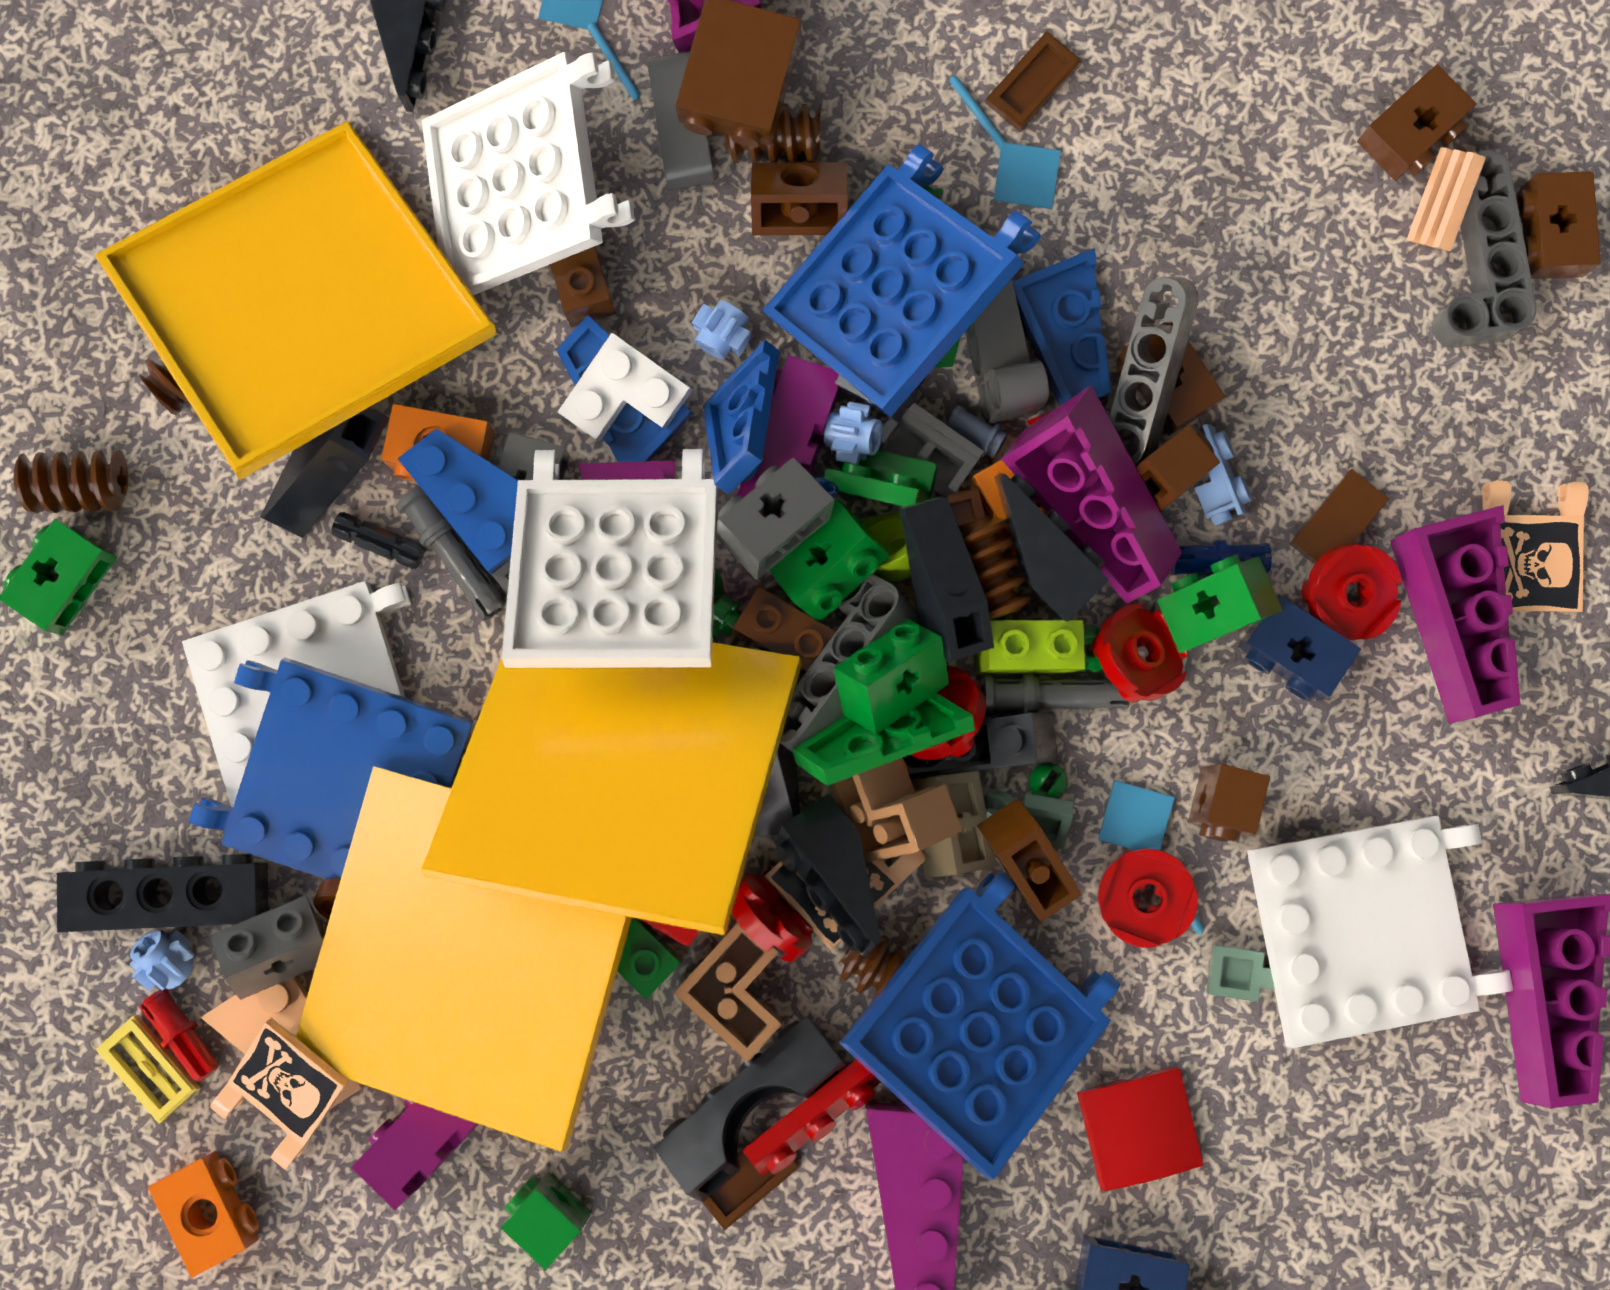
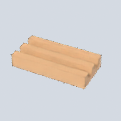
(1446, 198)

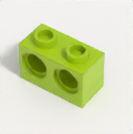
(1033, 648)

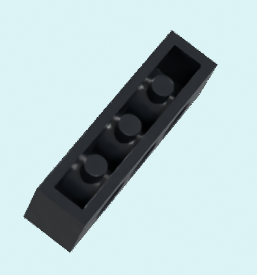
(86, 906)

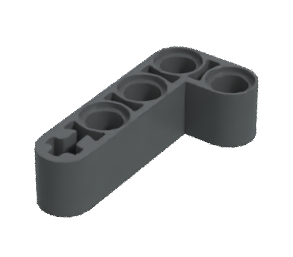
(1481, 248)
(1001, 364)
(1142, 367)
(870, 613)

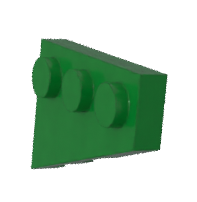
(850, 749)

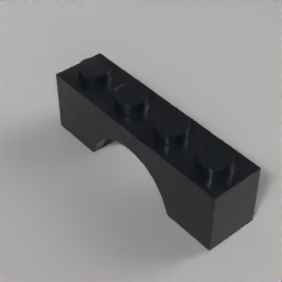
(704, 1146)

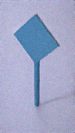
(585, 15)
(1024, 172)
(1138, 820)

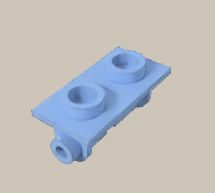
(1224, 490)

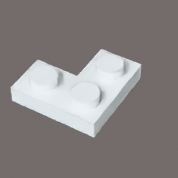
(621, 377)

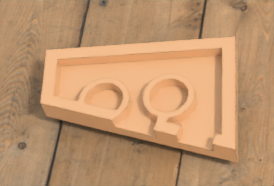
(242, 1019)

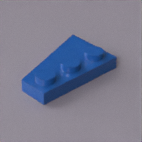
(1064, 325)
(739, 418)
(632, 434)
(468, 493)

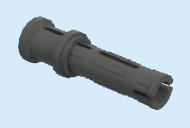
(460, 562)
(1031, 694)

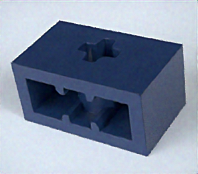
(1324, 651)
(1109, 1262)

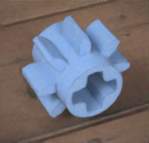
(721, 330)
(853, 433)
(161, 959)

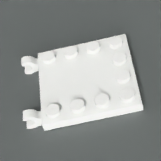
(518, 173)
(612, 570)
(329, 632)
(1367, 930)

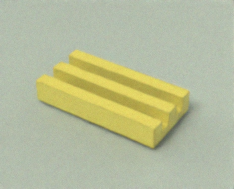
(163, 1056)

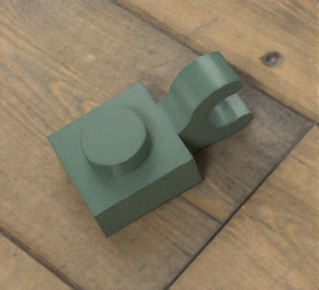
(1050, 813)
(1237, 973)

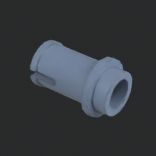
(978, 431)

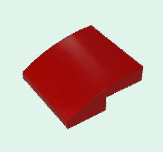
(1140, 1129)

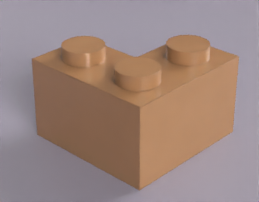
(892, 814)
(721, 994)

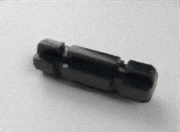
(378, 540)

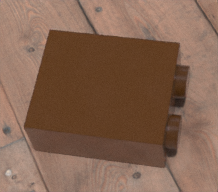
(738, 72)

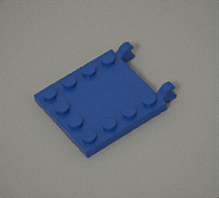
(897, 283)
(317, 760)
(979, 1029)

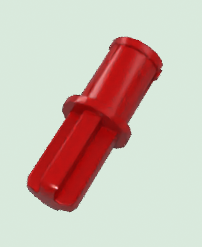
(179, 1034)

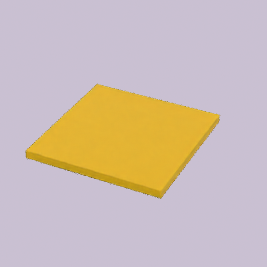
(295, 298)
(619, 785)
(456, 986)

